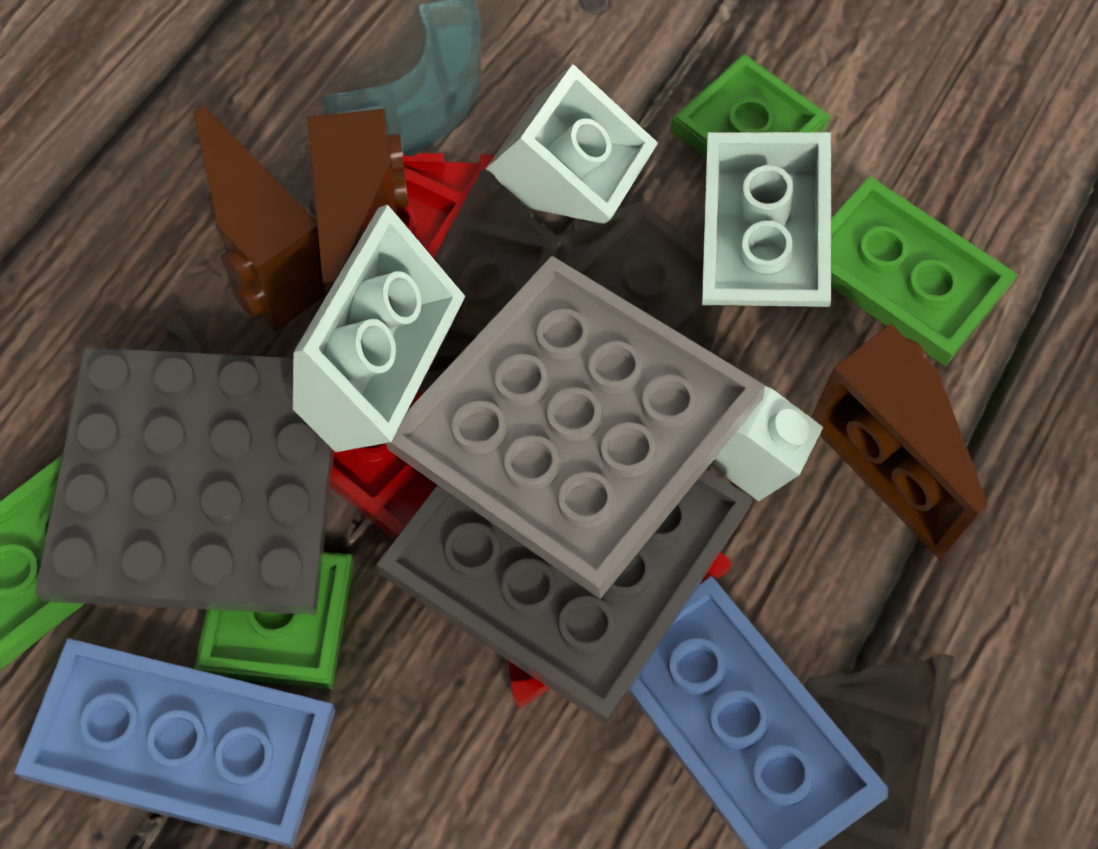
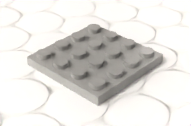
(576, 423)

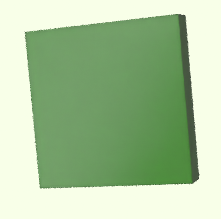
(746, 101)
(281, 645)

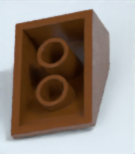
(353, 175)
(263, 228)
(900, 436)

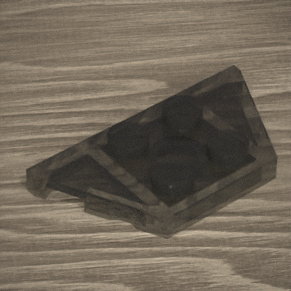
(489, 258)
(648, 266)
(896, 726)

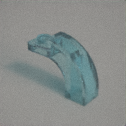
(438, 89)

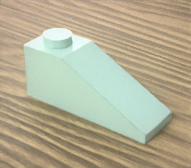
(768, 446)

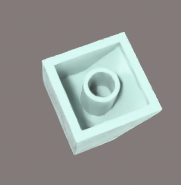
(573, 151)

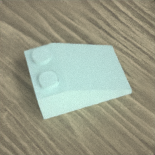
(768, 219)

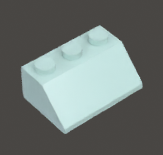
(373, 337)

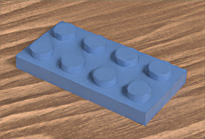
(752, 731)
(177, 742)

